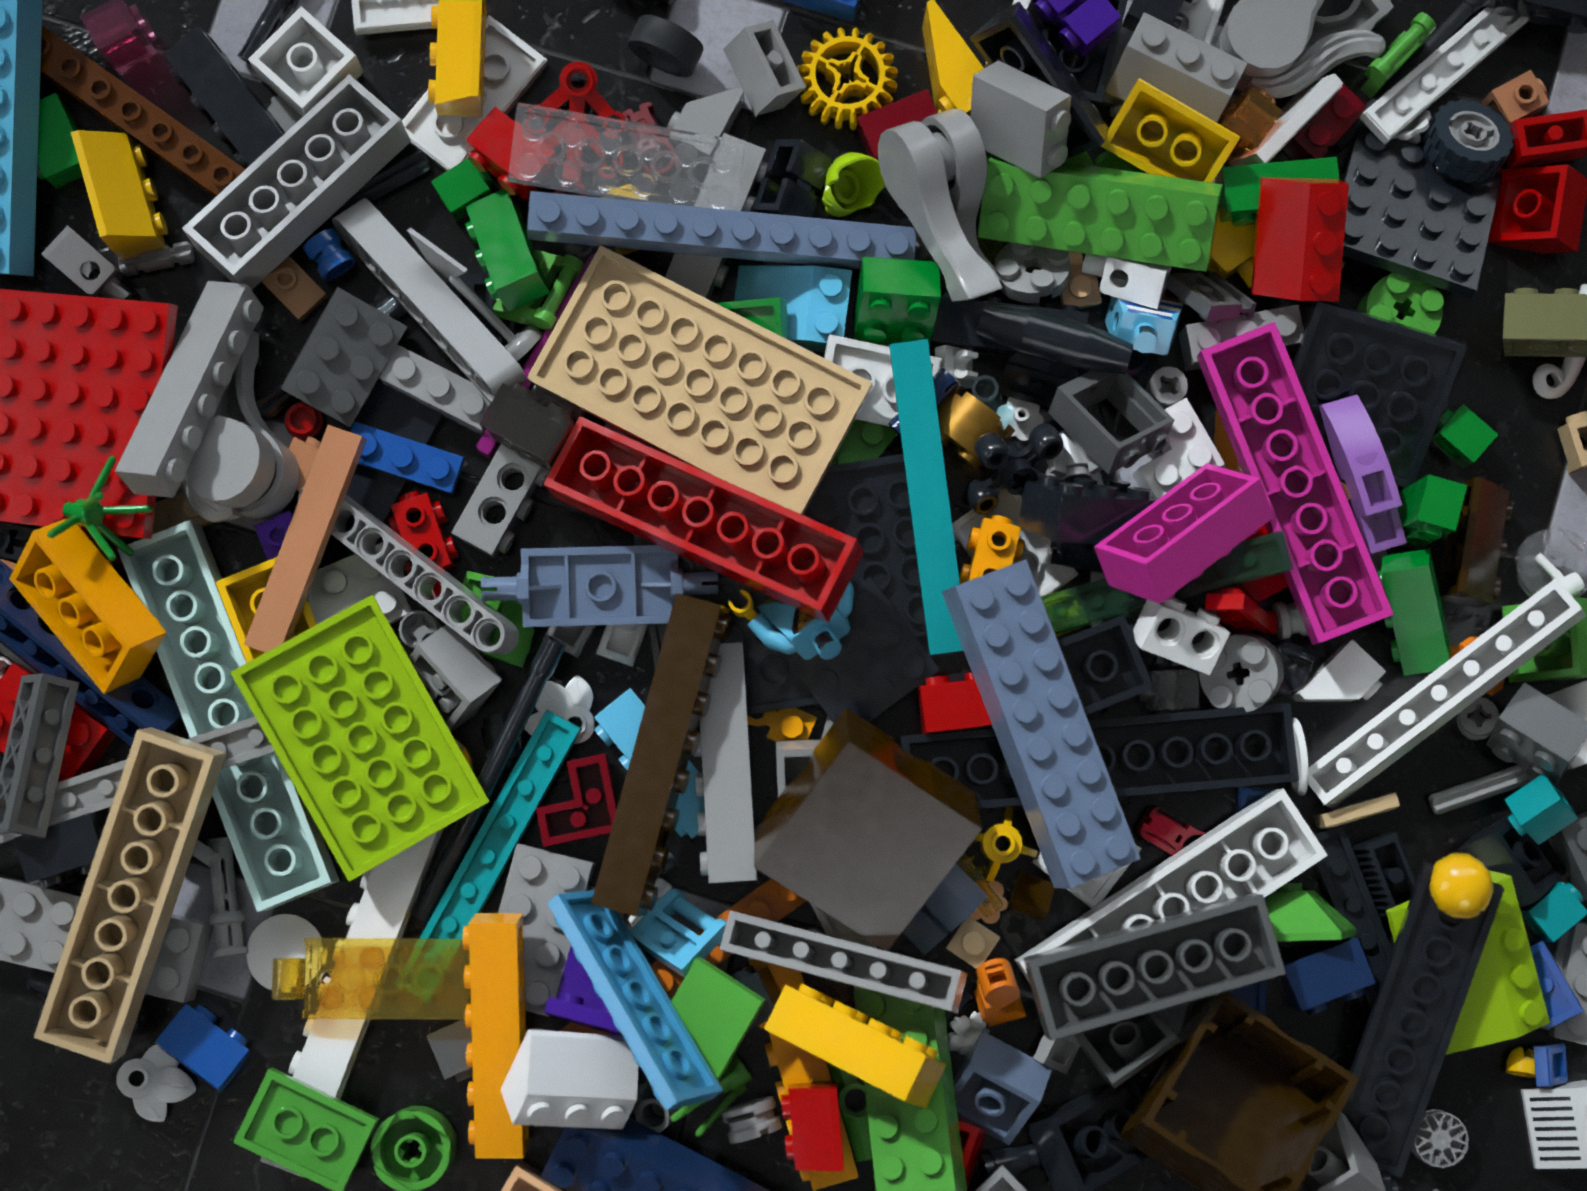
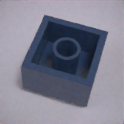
(1323, 974)

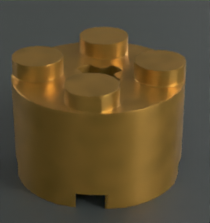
(964, 421)

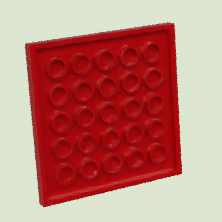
(72, 398)

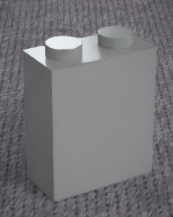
(1021, 118)

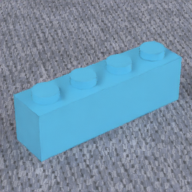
(620, 725)

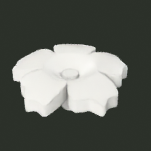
(965, 1032)

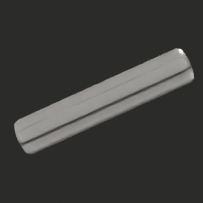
(1478, 789)

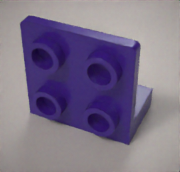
(577, 1000)

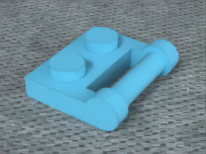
(672, 941)

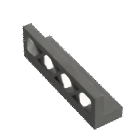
(35, 753)

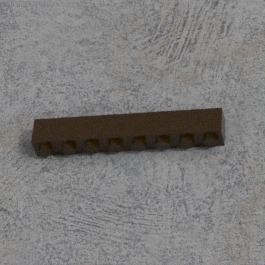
(661, 756)

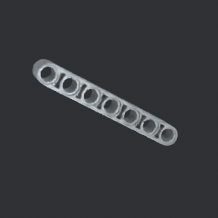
(428, 299)
(422, 578)

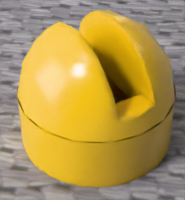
(1520, 1063)

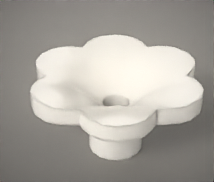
(1412, 130)
(1022, 426)

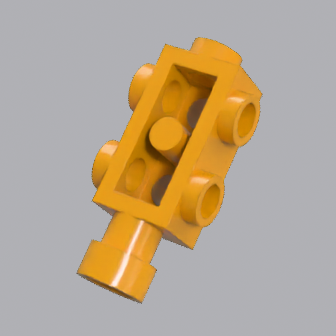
(986, 555)

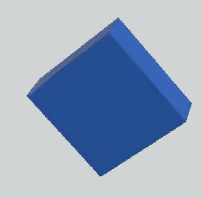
(1550, 1064)

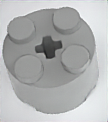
(1259, 687)

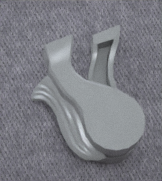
(1294, 47)
(938, 181)
(239, 460)

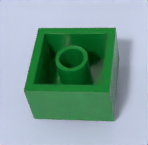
(896, 300)

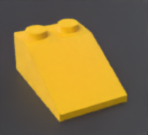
(949, 62)

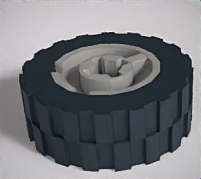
(1468, 141)

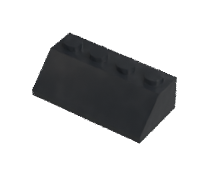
(1019, 43)

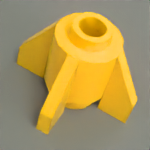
(990, 851)

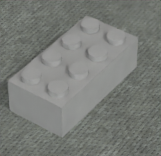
(532, 882)

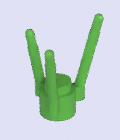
(733, 1079)

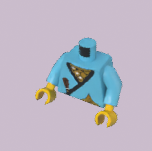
(792, 630)

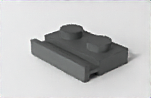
(1210, 296)

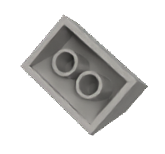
(1178, 66)

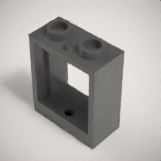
(1129, 399)

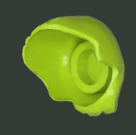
(852, 184)

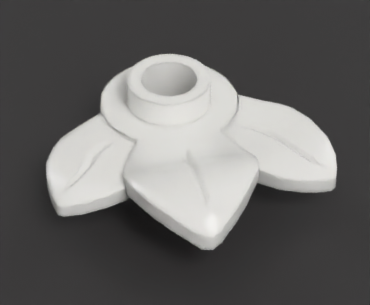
(568, 703)
(161, 1085)

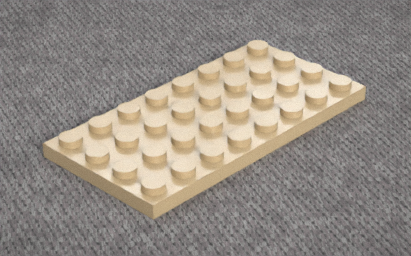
(699, 381)

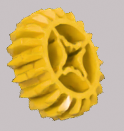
(859, 49)

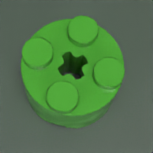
(1417, 301)
(391, 1154)

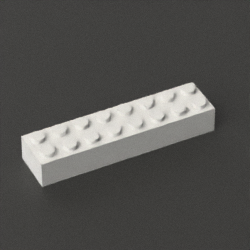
(1241, 856)

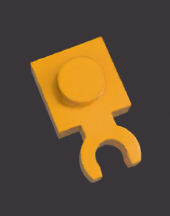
(786, 724)

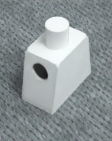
(1129, 279)

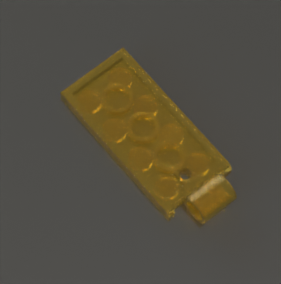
(376, 978)

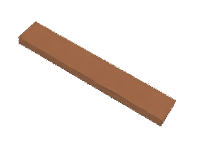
(306, 539)

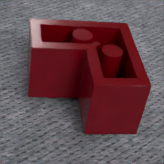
(593, 805)

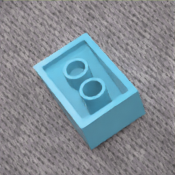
(813, 294)

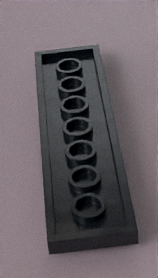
(1413, 1022)

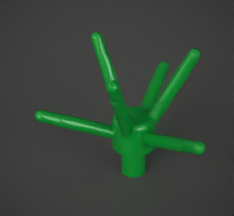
(91, 513)

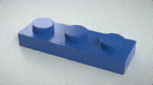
(409, 459)

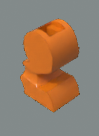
(998, 993)

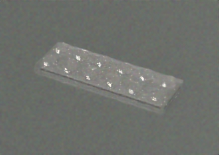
(624, 159)

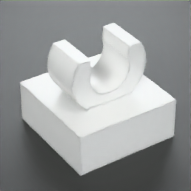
(958, 364)

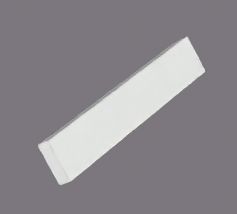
(1439, 72)

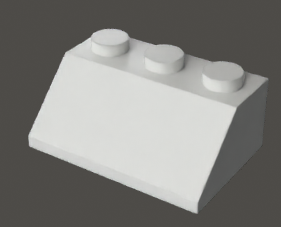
(571, 1081)

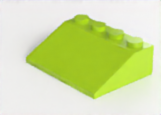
(1505, 989)

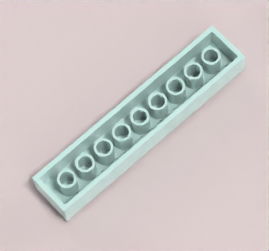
(258, 803)

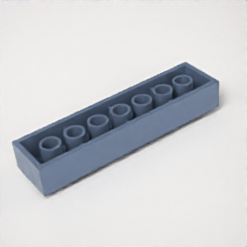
(1041, 725)

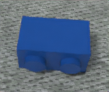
(204, 1047)

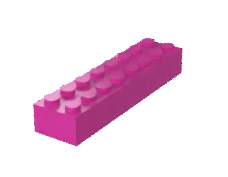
(1282, 445)

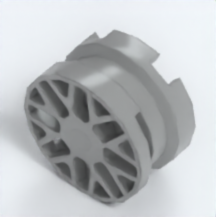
(754, 1124)
(1440, 1139)

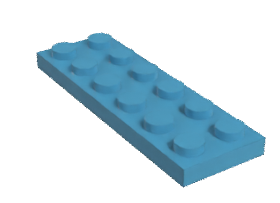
(635, 1001)

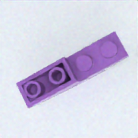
(1366, 471)

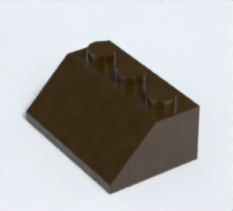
(1476, 546)

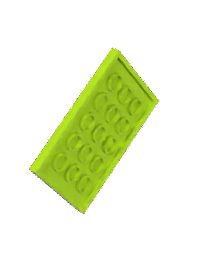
(360, 737)

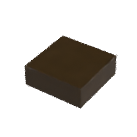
(1031, 895)

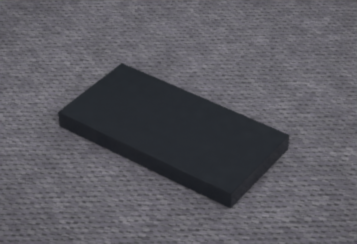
(399, 415)

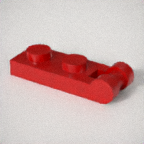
(1241, 612)

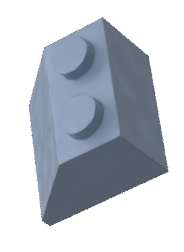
(999, 1087)

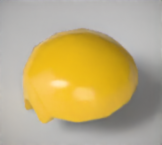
(1461, 885)

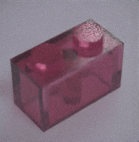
(120, 34)

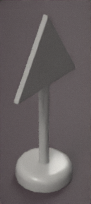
(449, 270)

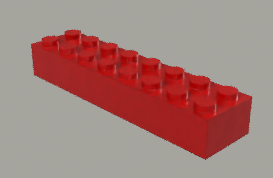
(705, 519)

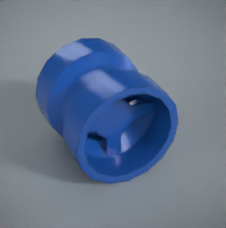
(329, 255)

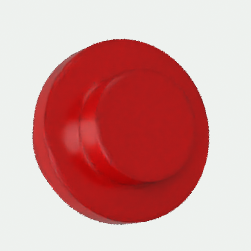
(303, 421)

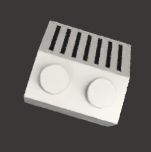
(1557, 1125)

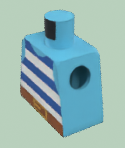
(1143, 326)

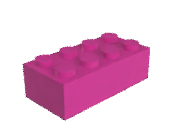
(1184, 532)

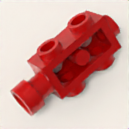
(424, 532)

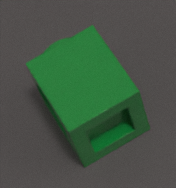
(462, 187)
(1462, 435)

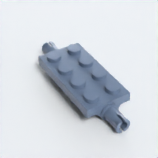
(598, 585)

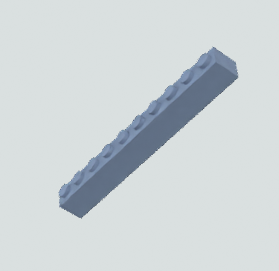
(713, 231)

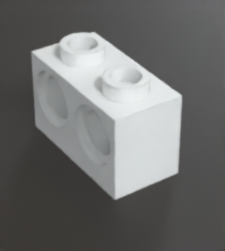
(1176, 640)

